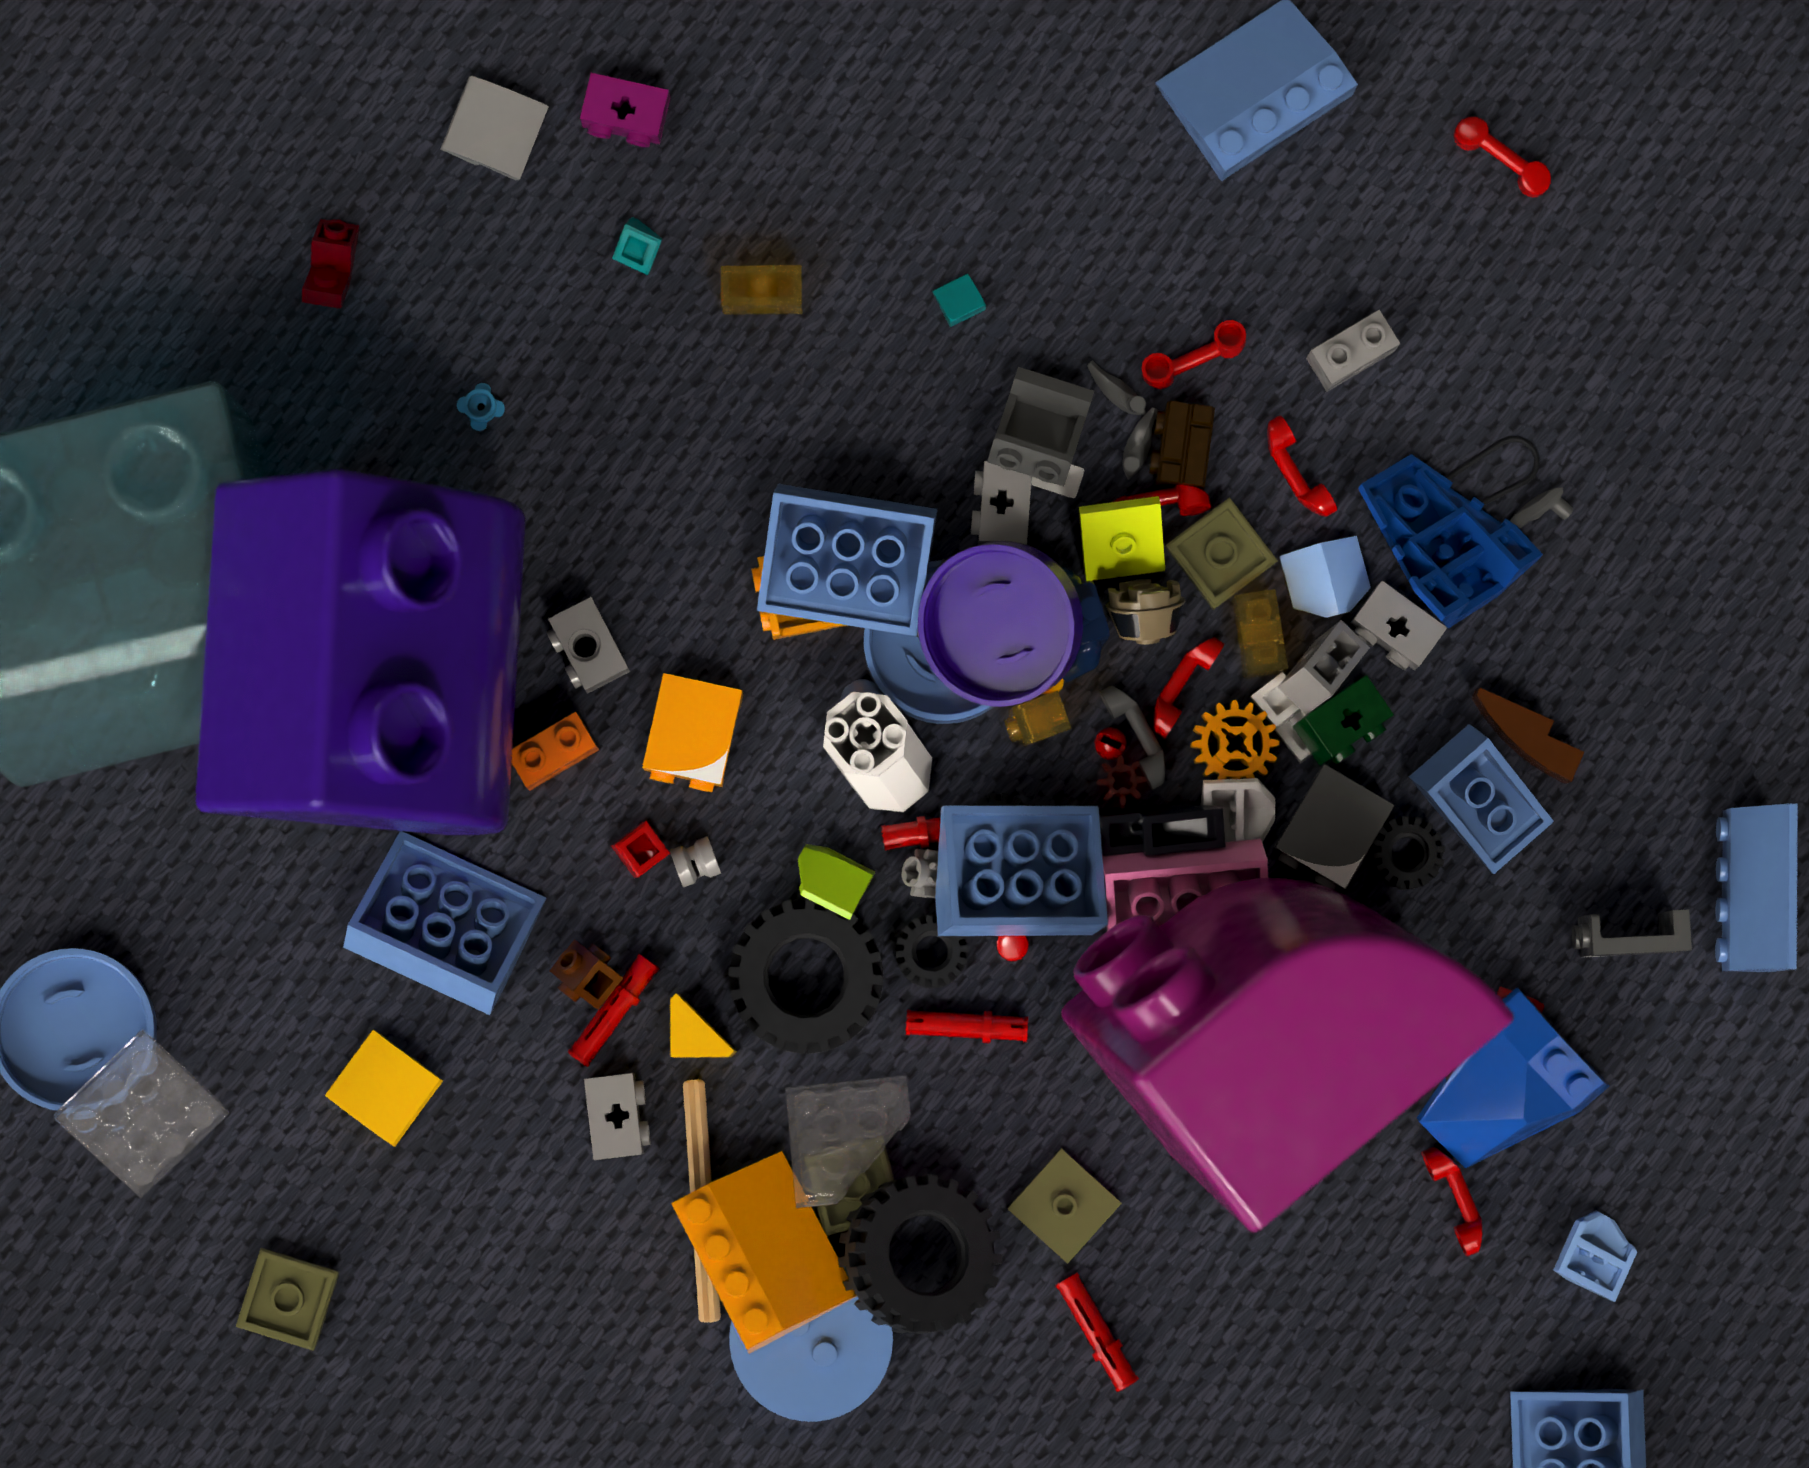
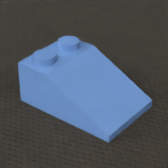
(1481, 798)

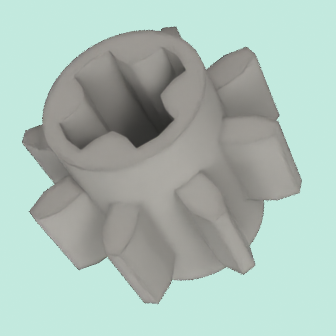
(921, 873)

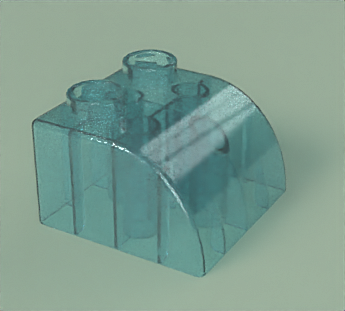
(110, 577)

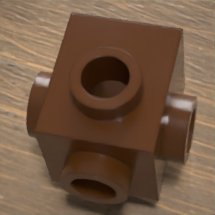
(585, 974)

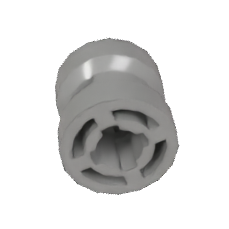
(704, 858)

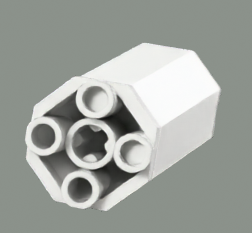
(877, 751)

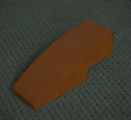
(1528, 735)

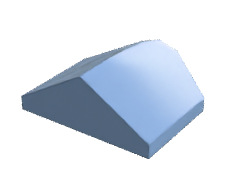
(1326, 577)
(1596, 1255)

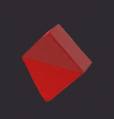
(640, 849)

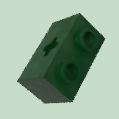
(1359, 706)

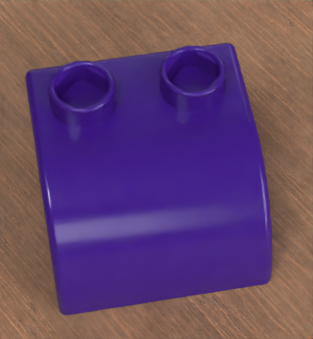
(361, 653)

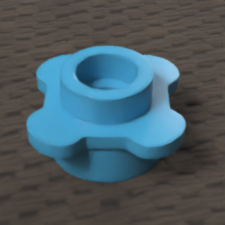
(469, 404)

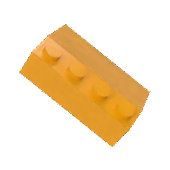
(763, 1251)

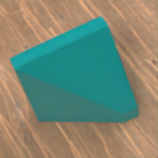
(637, 246)

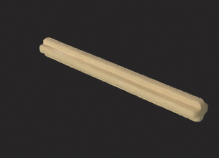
(699, 1176)

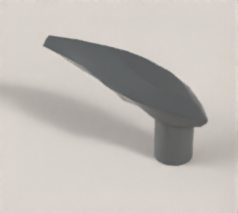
(1117, 391)
(1139, 444)
(1540, 504)

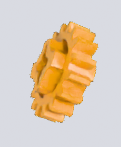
(1221, 729)

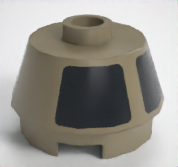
(1145, 610)

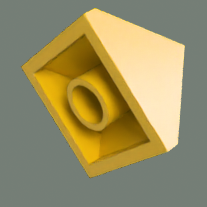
(692, 1035)

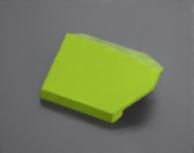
(832, 879)

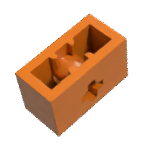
(553, 751)

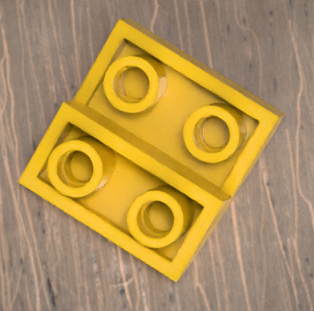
(383, 1088)

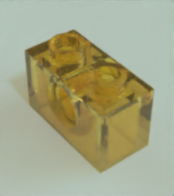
(761, 289)
(1259, 634)
(1037, 719)

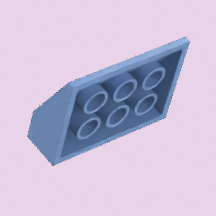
(1256, 87)
(846, 559)
(1020, 871)
(1757, 888)
(443, 922)
(1578, 1428)

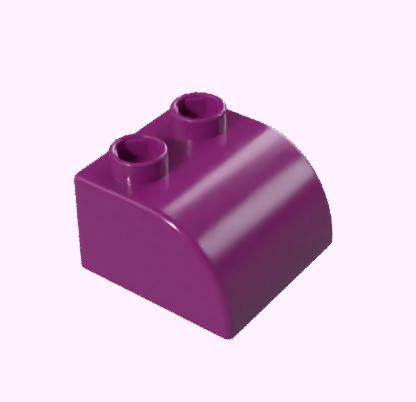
(1274, 1032)

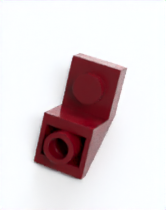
(331, 263)

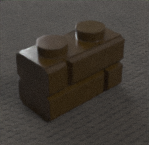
(1183, 445)

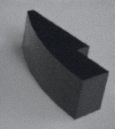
(1161, 829)

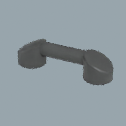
(1120, 703)

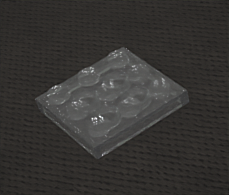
(141, 1113)

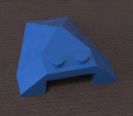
(1444, 542)
(1510, 1088)

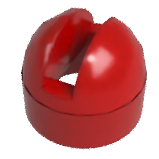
(1106, 750)

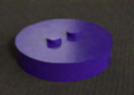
(1000, 623)

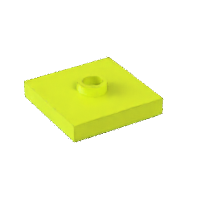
(1122, 538)

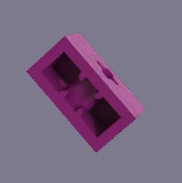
(609, 94)

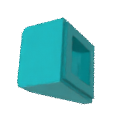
(959, 300)

